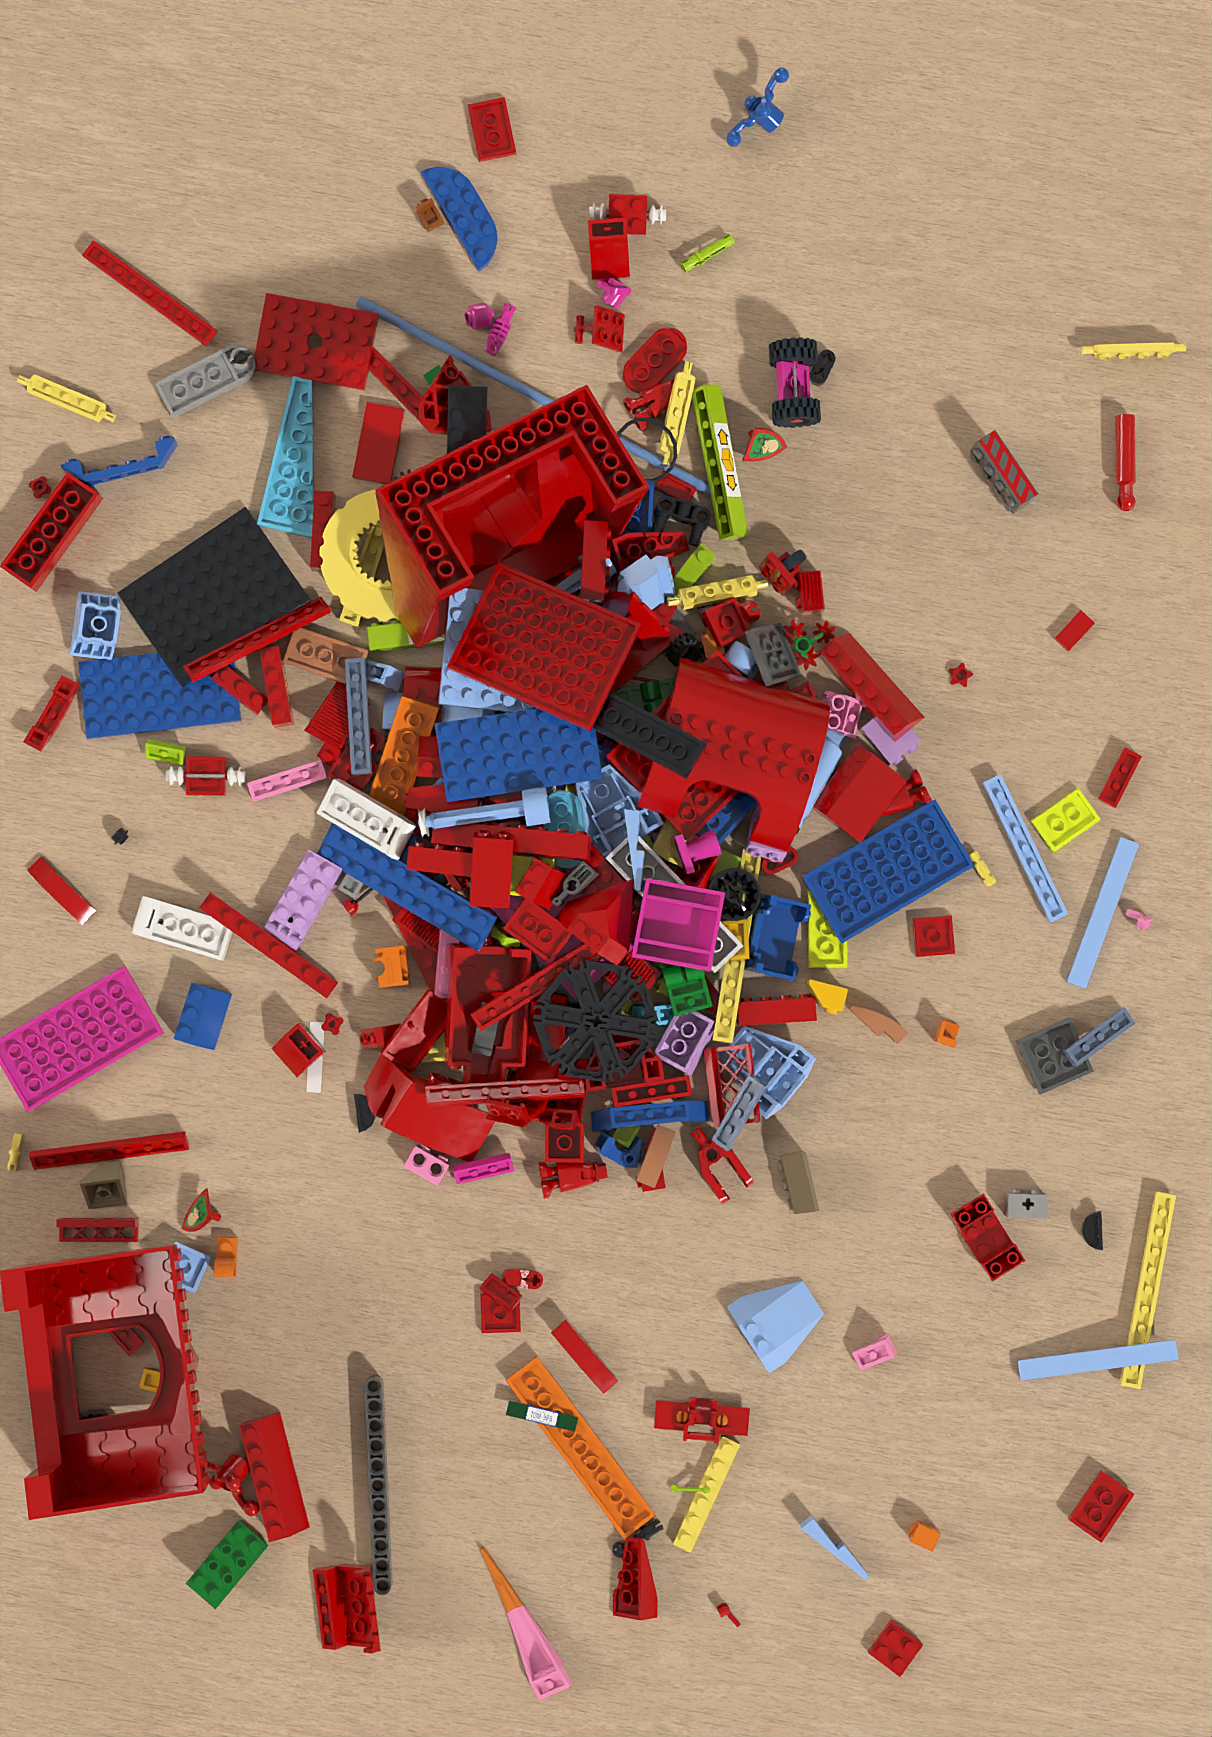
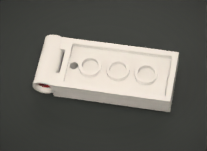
(366, 818)
(181, 928)

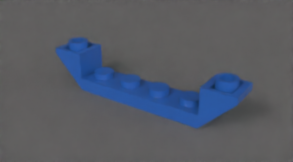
(165, 448)
(649, 1115)

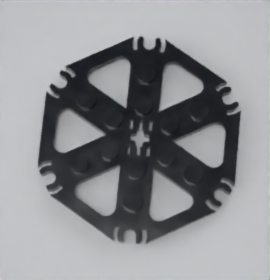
(602, 1037)

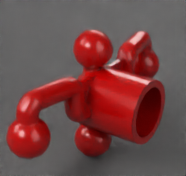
(229, 1478)

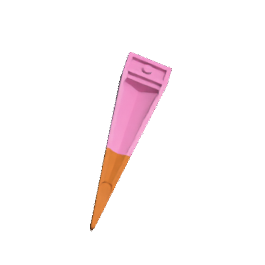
(540, 1659)

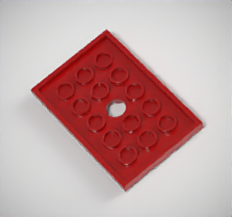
(345, 347)

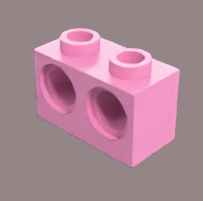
(424, 1169)

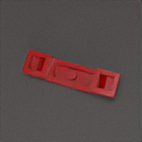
(53, 714)
(61, 890)

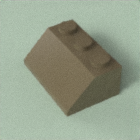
(798, 1182)

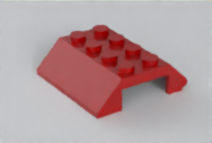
(347, 1607)

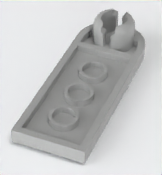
(206, 379)

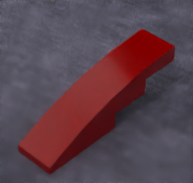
(584, 1356)

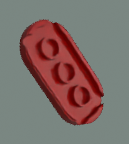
(655, 359)

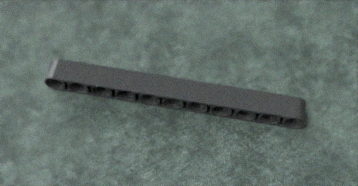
(375, 1493)

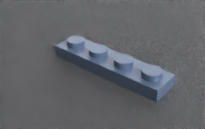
(1099, 1037)
(739, 1112)

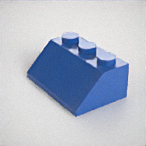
(202, 1016)

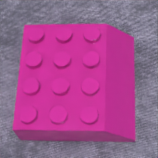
(678, 924)

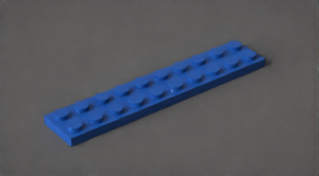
(408, 887)

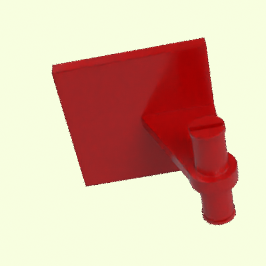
(606, 328)

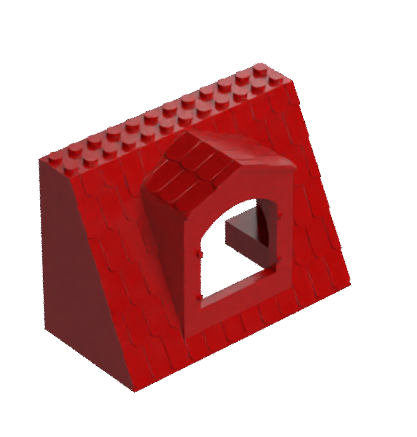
(506, 501)
(117, 1455)

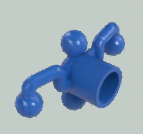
(761, 110)

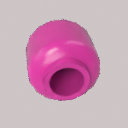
(479, 316)

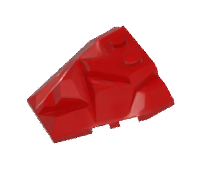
(561, 1112)

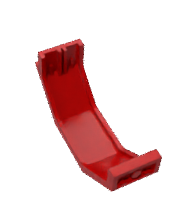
(535, 1068)

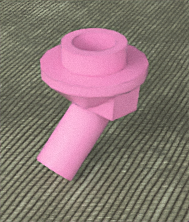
(1142, 921)

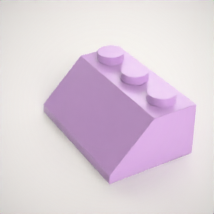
(685, 1040)

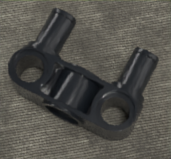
(682, 512)

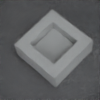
(350, 886)

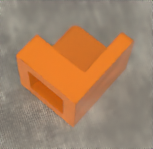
(947, 1033)

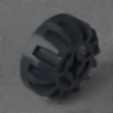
(748, 882)

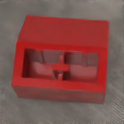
(298, 1049)

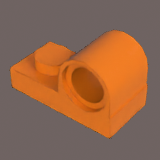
(226, 1261)

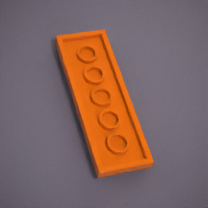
(400, 756)

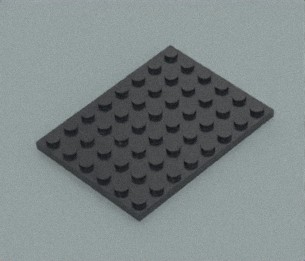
(213, 593)

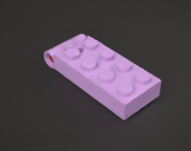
(303, 900)

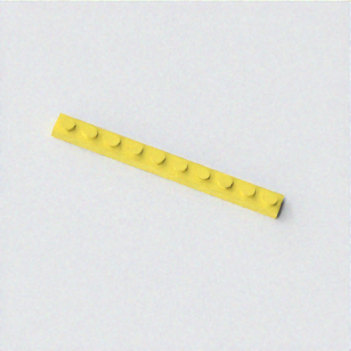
(733, 971)
(1149, 1282)

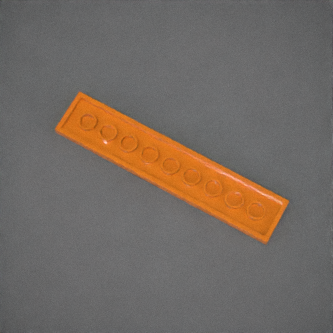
(583, 1450)

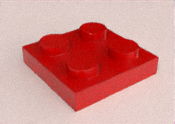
(895, 1648)

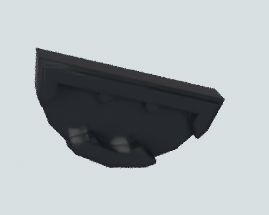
(364, 1115)
(1092, 1230)

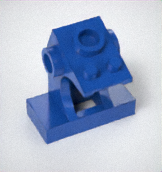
(606, 1146)

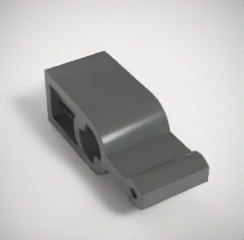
(583, 875)
(484, 1039)

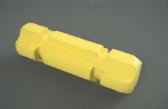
(982, 869)

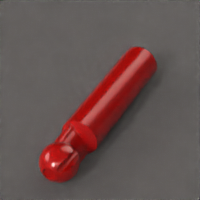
(1125, 460)

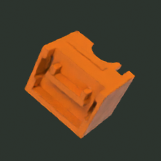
(396, 966)

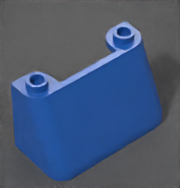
(774, 936)

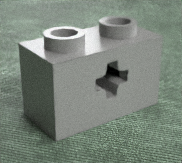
(1038, 1204)

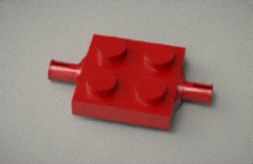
(342, 770)

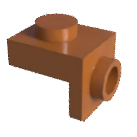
(429, 214)

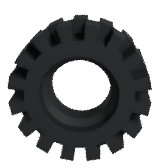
(680, 644)

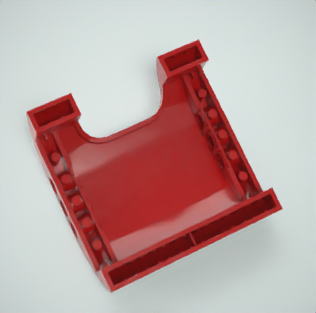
(756, 744)

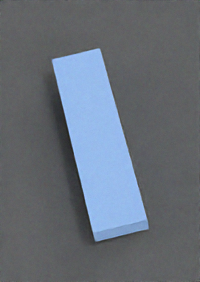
(637, 857)
(841, 1551)

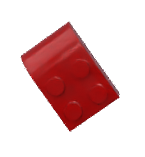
(424, 685)

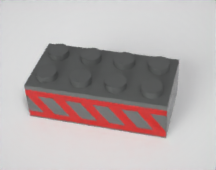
(1003, 472)

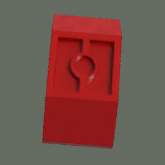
(987, 1237)

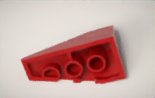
(633, 546)
(636, 1590)

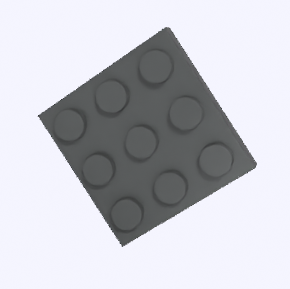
(772, 654)
(1046, 1058)

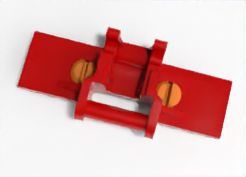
(703, 1411)

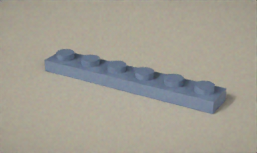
(358, 716)

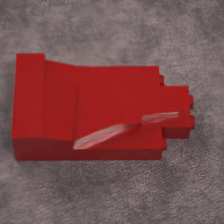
(478, 979)

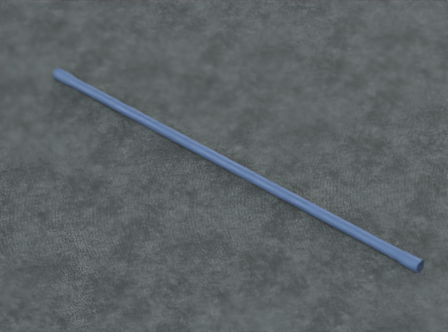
(370, 306)

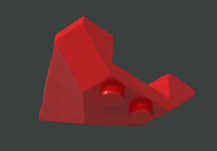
(434, 404)
(638, 611)
(602, 920)
(647, 1069)

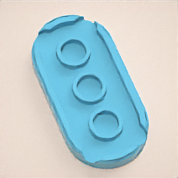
(565, 814)

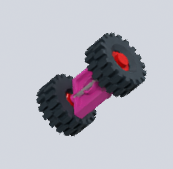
(792, 364)

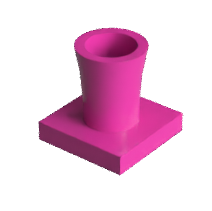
(696, 849)

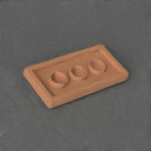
(321, 654)

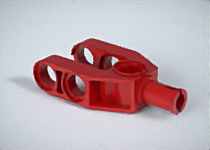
(704, 1163)

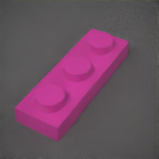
(483, 1168)

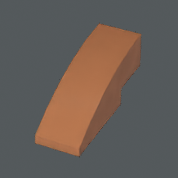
(877, 1023)
(655, 1156)

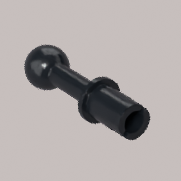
(645, 1533)

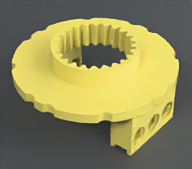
(341, 565)

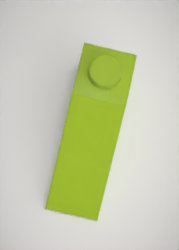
(693, 568)

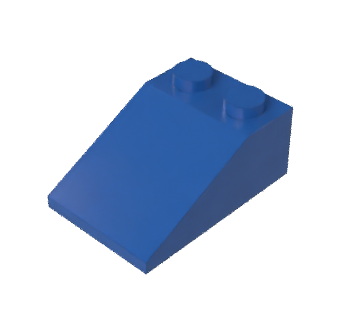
(642, 518)

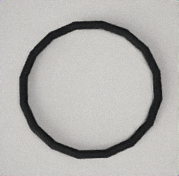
(667, 431)

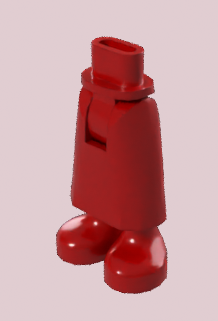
(655, 400)
(905, 800)
(570, 1176)

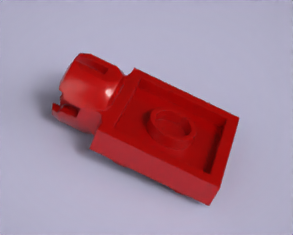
(730, 620)

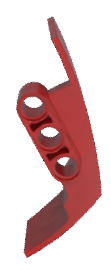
(401, 1104)

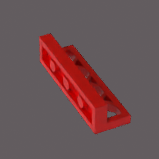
(98, 1222)

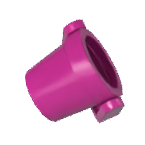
(614, 291)

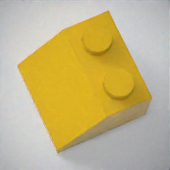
(828, 996)

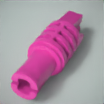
(499, 330)

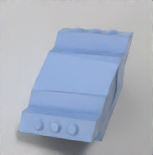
(649, 580)
(95, 625)

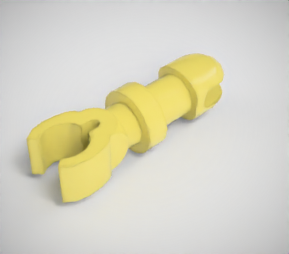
(14, 1151)

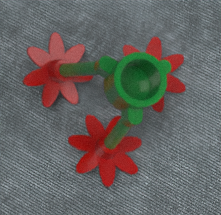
(804, 643)

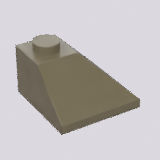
(105, 1186)

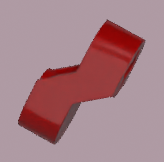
(531, 1280)

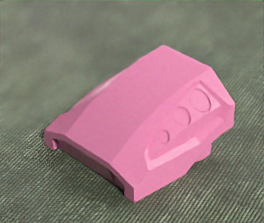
(843, 713)

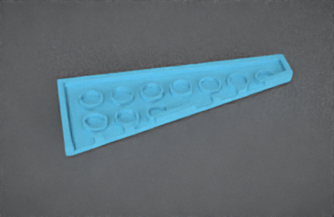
(290, 483)

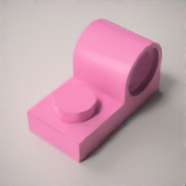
(875, 1353)

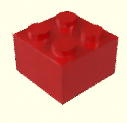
(564, 1144)

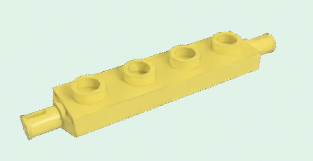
(1124, 351)
(66, 398)
(677, 411)
(717, 592)

